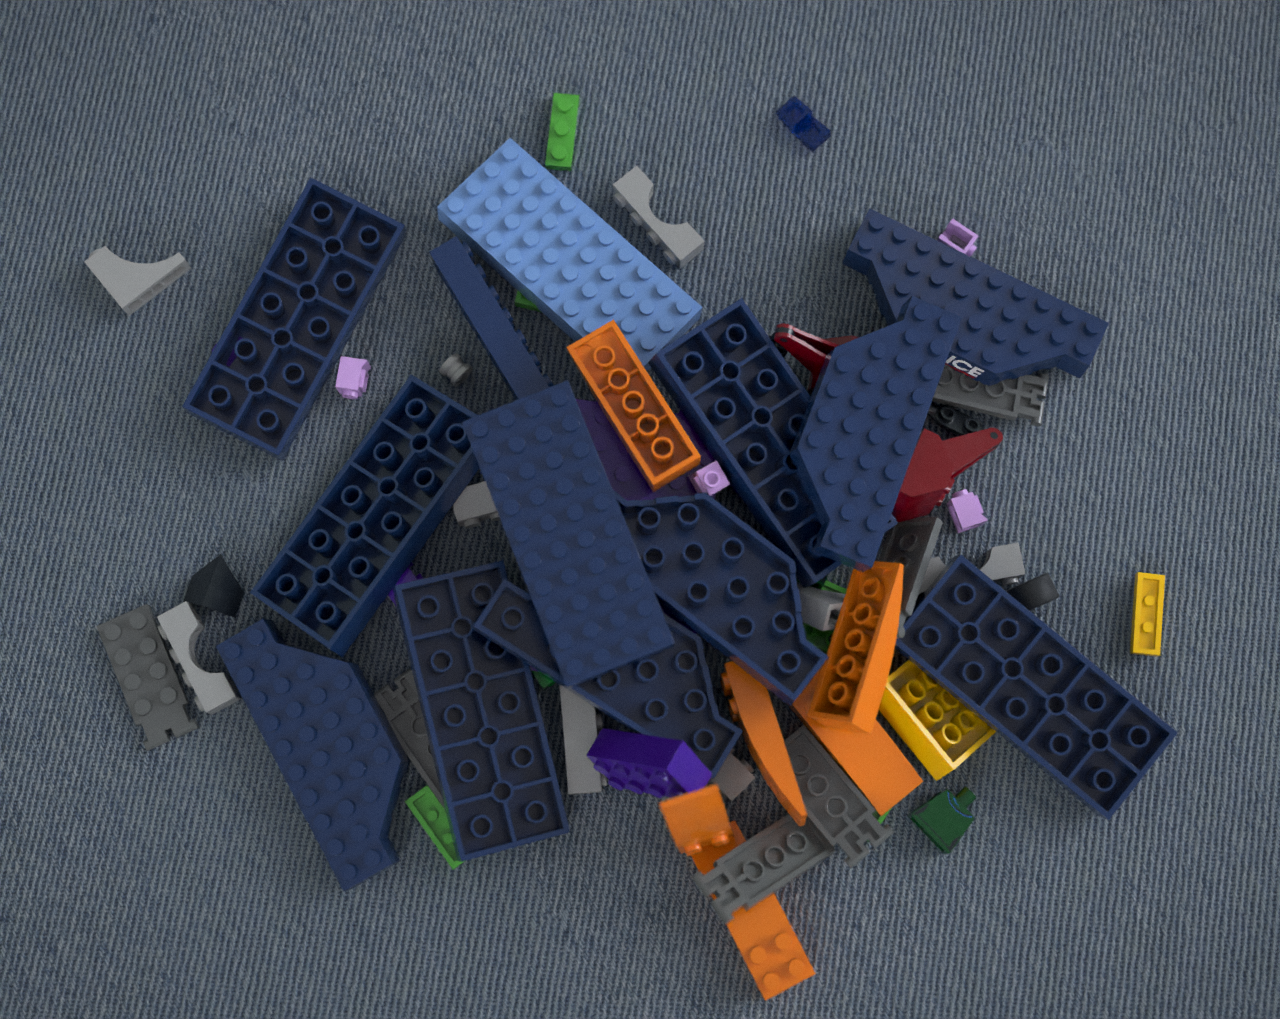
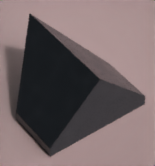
(215, 588)

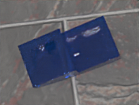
(802, 124)

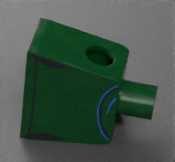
(945, 818)

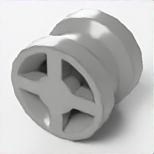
(456, 369)

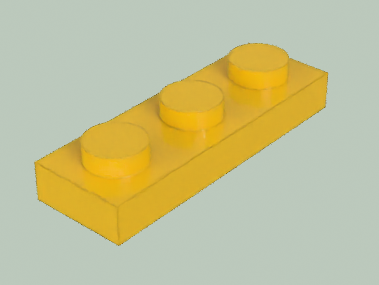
(1147, 614)

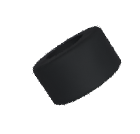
(1035, 592)

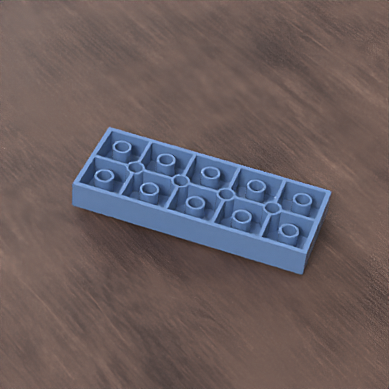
(565, 254)

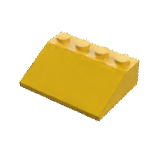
(931, 720)

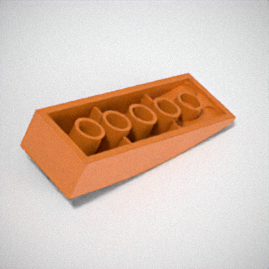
(634, 406)
(860, 650)
(756, 717)
(867, 759)
(697, 820)
(761, 933)

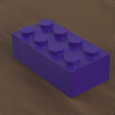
(647, 764)

